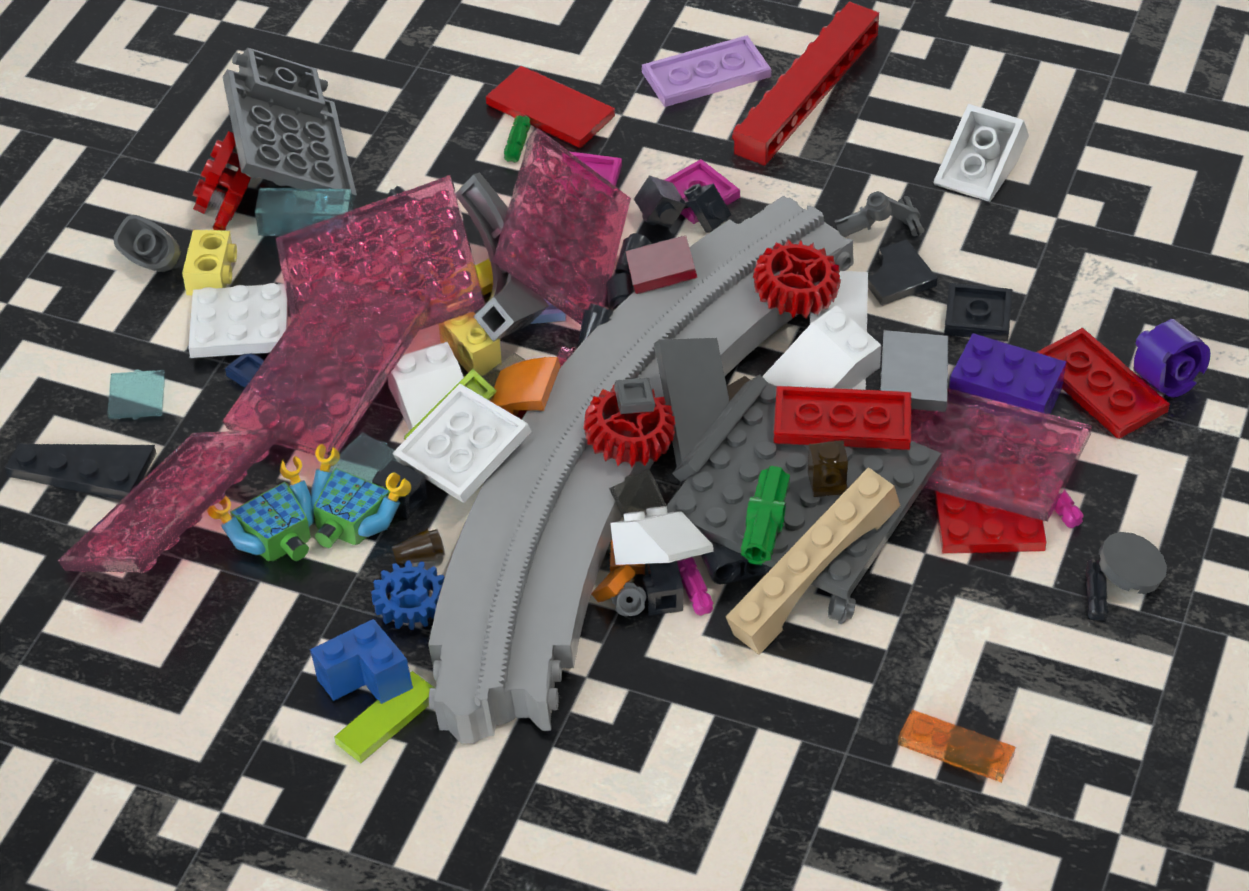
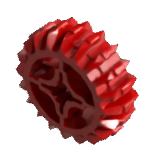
(794, 287)
(626, 435)

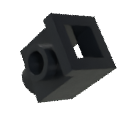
(663, 588)

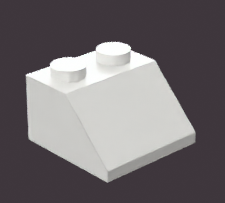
(656, 537)

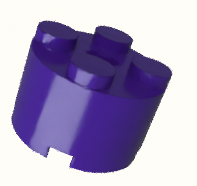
(1170, 358)

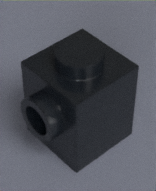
(659, 202)
(418, 493)

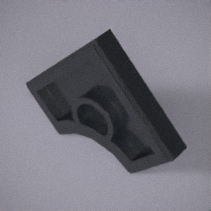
(901, 273)

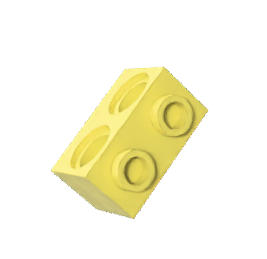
(209, 260)
(470, 343)

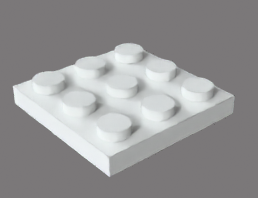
(237, 320)
(462, 442)

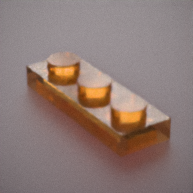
(956, 746)

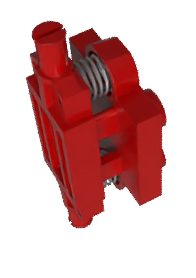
(217, 173)

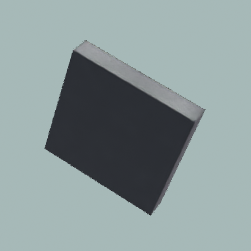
(978, 311)

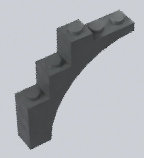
(511, 301)

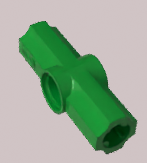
(765, 515)

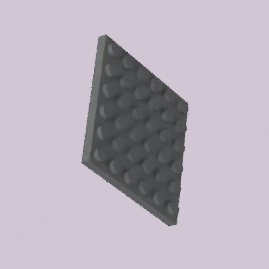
(721, 490)

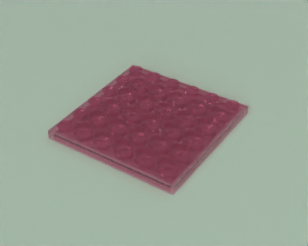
(395, 245)

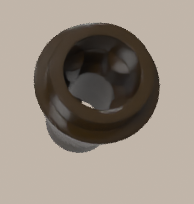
(421, 547)

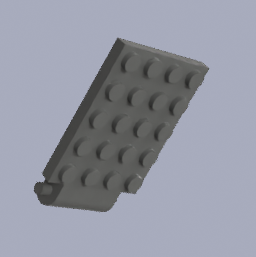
(285, 124)

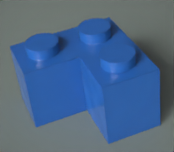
(362, 659)

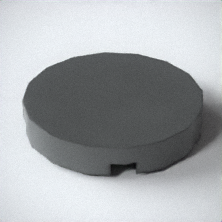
(1132, 562)

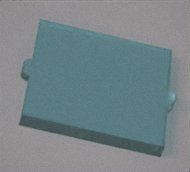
(136, 394)
(365, 457)

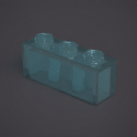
(291, 209)

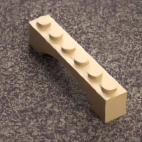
(766, 607)

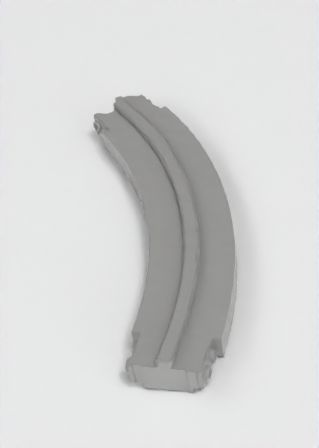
(545, 514)

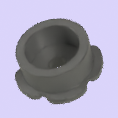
(635, 606)
(841, 609)

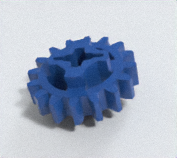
(409, 594)

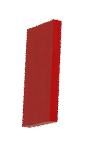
(551, 106)
(1105, 384)
(848, 415)

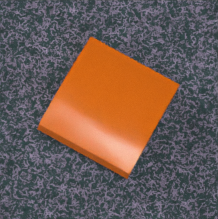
(526, 384)

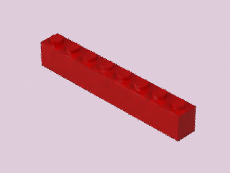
(805, 83)

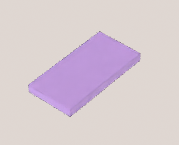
(706, 71)

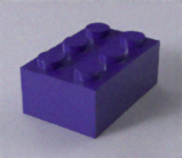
(1008, 374)

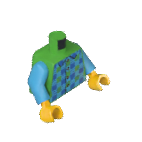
(349, 505)
(273, 521)

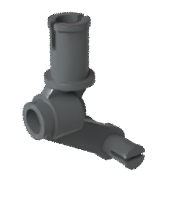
(879, 208)

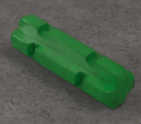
(517, 138)

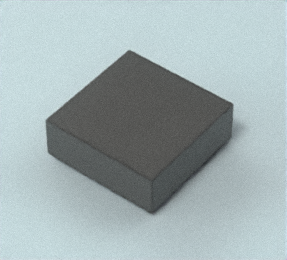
(634, 395)

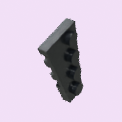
(86, 468)

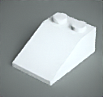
(982, 153)
(828, 355)
(423, 380)

